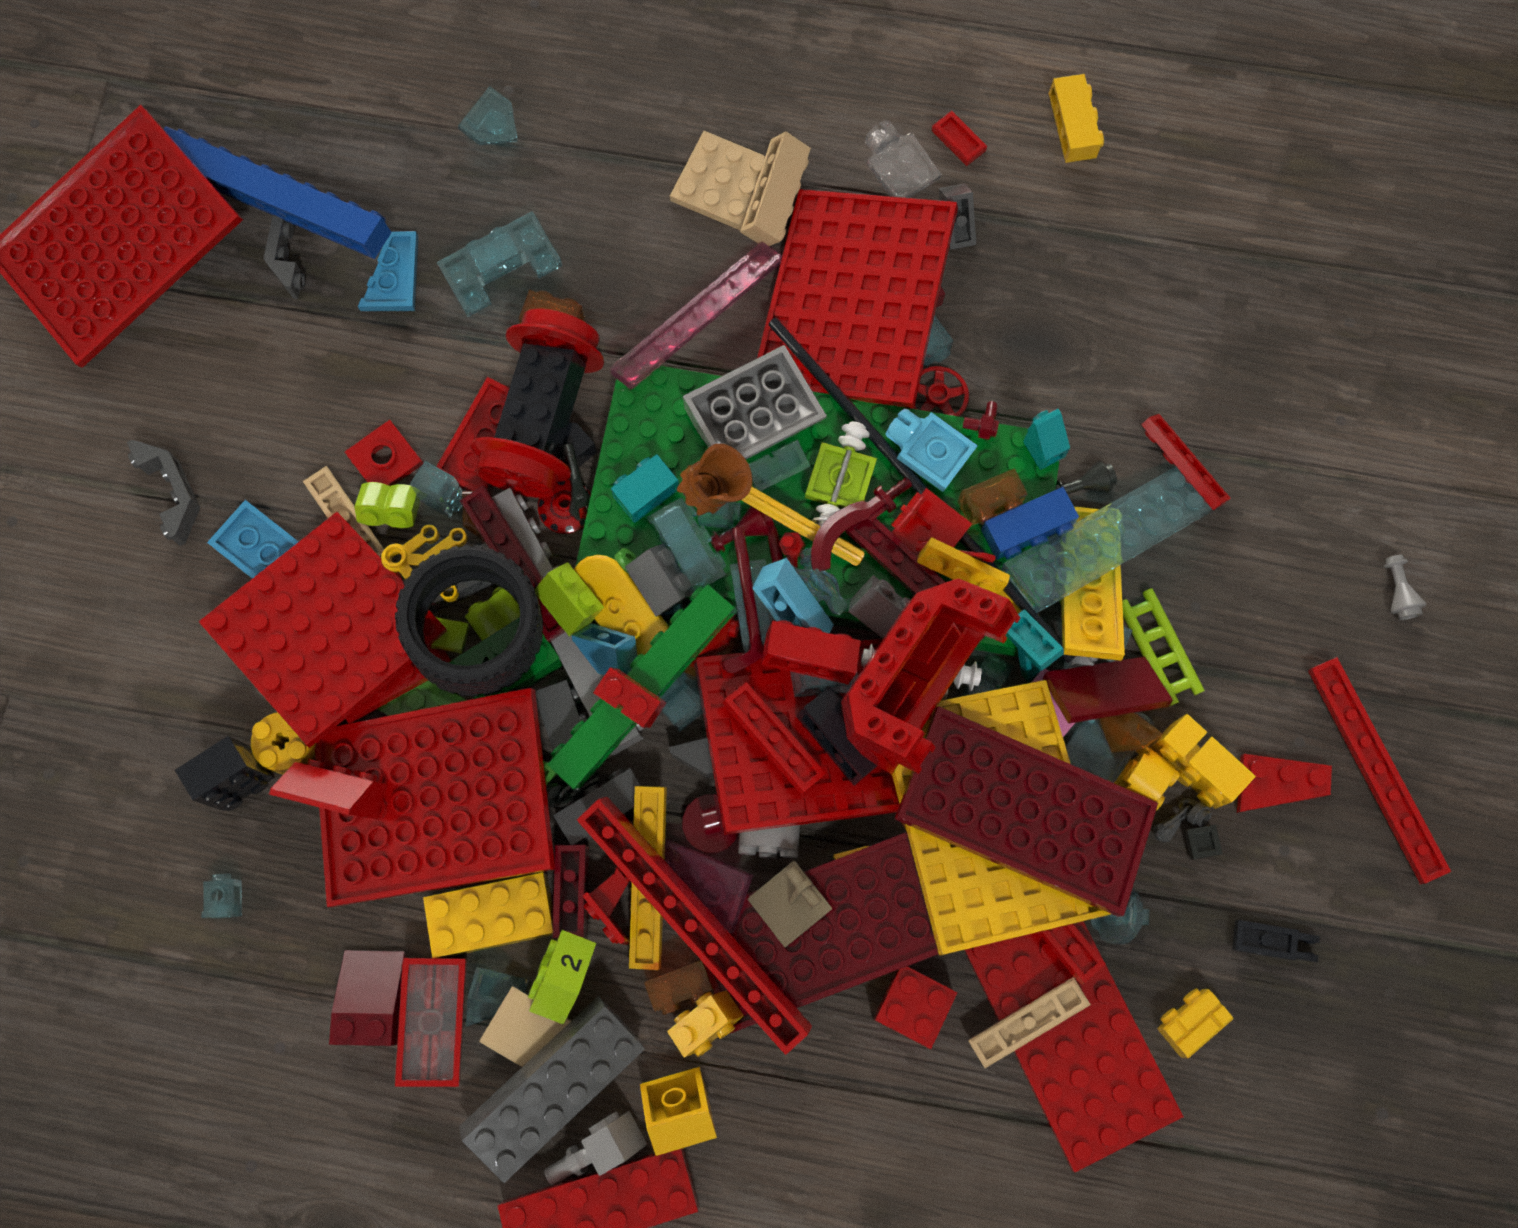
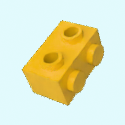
(705, 1023)

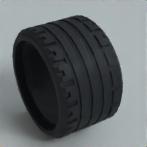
(447, 570)

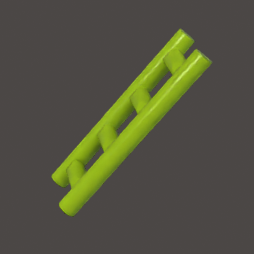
(1163, 630)

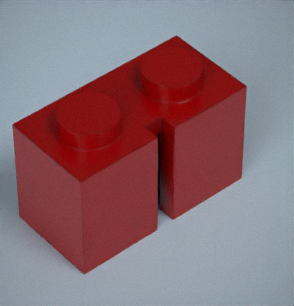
(630, 696)

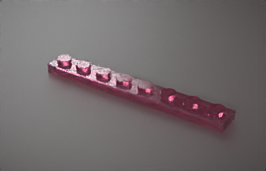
(695, 315)

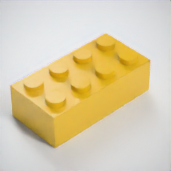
(489, 915)

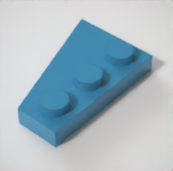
(395, 276)

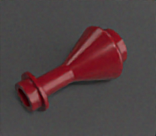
(754, 524)

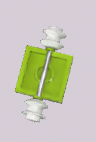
(840, 473)

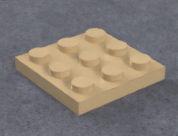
(719, 180)

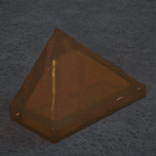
(1128, 732)

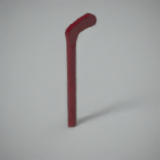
(755, 643)

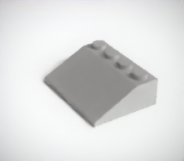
(754, 405)

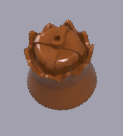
(716, 479)

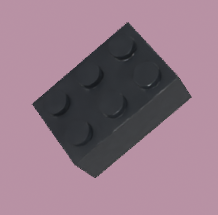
(224, 775)

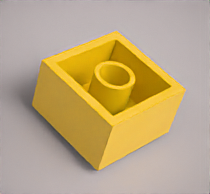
(677, 1111)

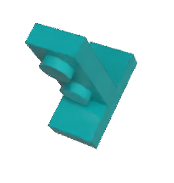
(1034, 644)

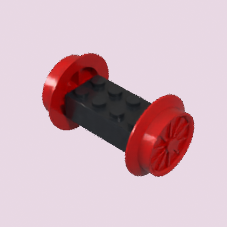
(539, 403)

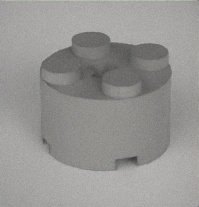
(770, 842)

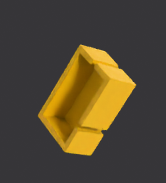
(1208, 769)

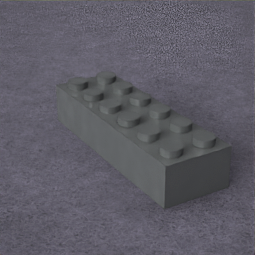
(550, 1089)

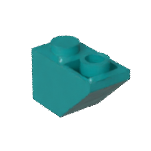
(1047, 438)

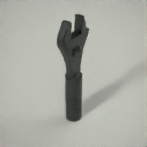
(579, 497)

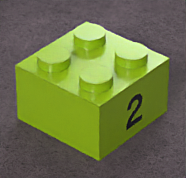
(560, 976)

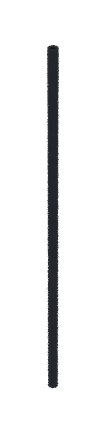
(890, 454)

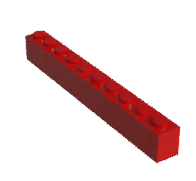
(695, 924)

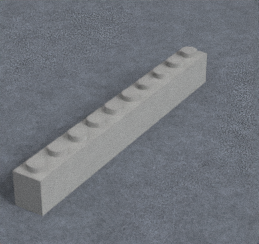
(577, 666)

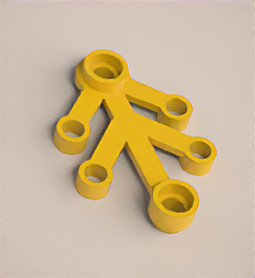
(415, 543)

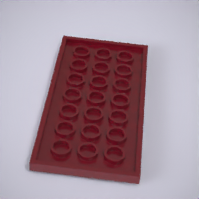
(1028, 812)
(872, 930)

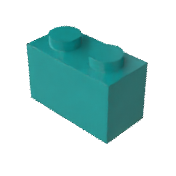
(644, 487)

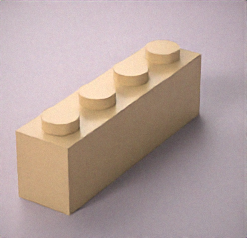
(776, 189)

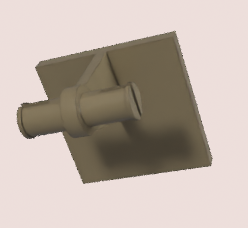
(790, 903)

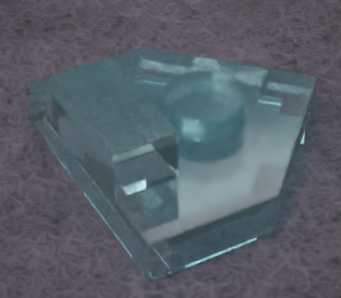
(490, 120)

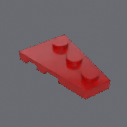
(1282, 782)

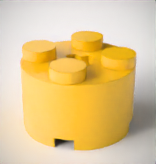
(268, 740)
(1148, 775)

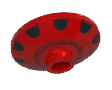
(559, 518)

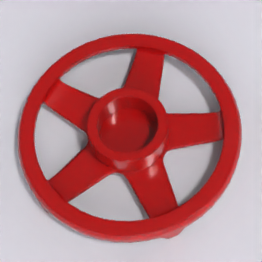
(939, 394)

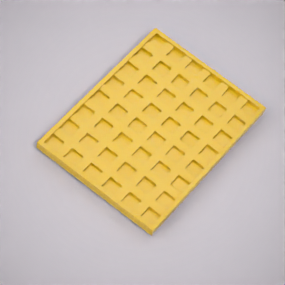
(967, 895)

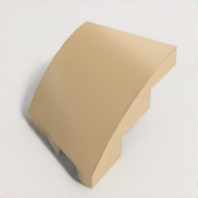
(517, 1031)

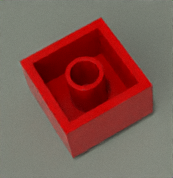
(915, 1006)

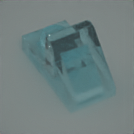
(993, 675)

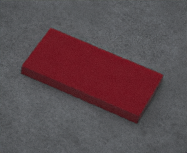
(1107, 689)

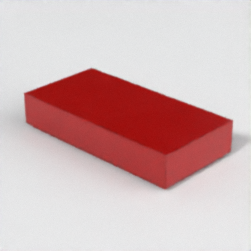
(959, 138)

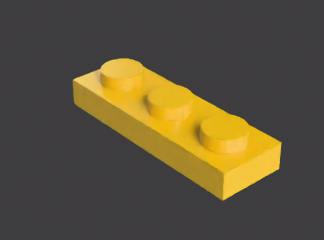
(959, 565)

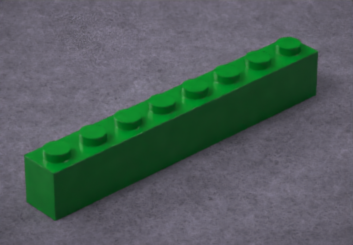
(656, 671)

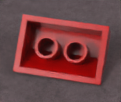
(331, 789)

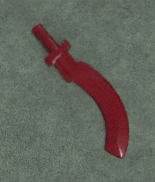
(849, 516)

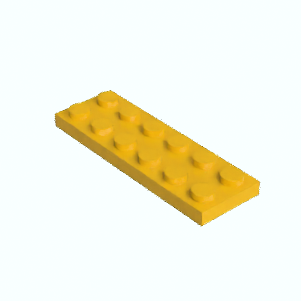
(1094, 615)

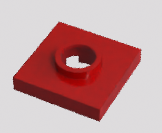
(403, 459)

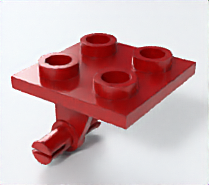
(927, 518)
(602, 903)

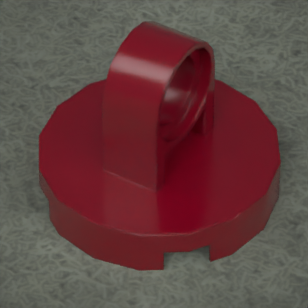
(704, 825)

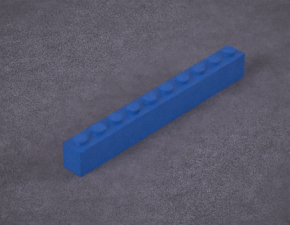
(286, 197)

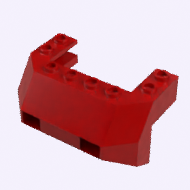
(916, 668)

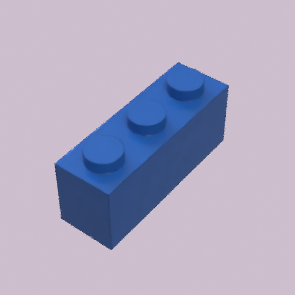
(1030, 524)

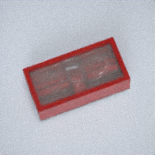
(431, 1022)

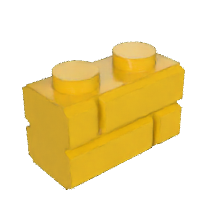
(1194, 1022)

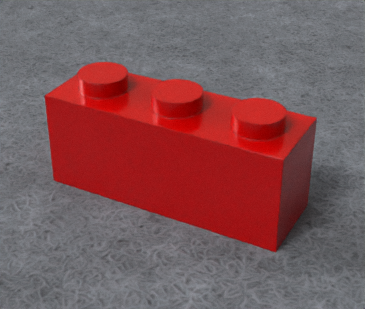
(811, 652)

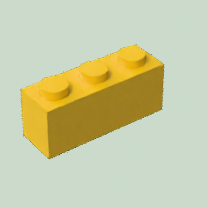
(1075, 118)

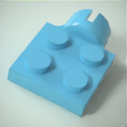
(930, 447)

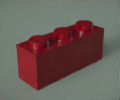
(570, 885)

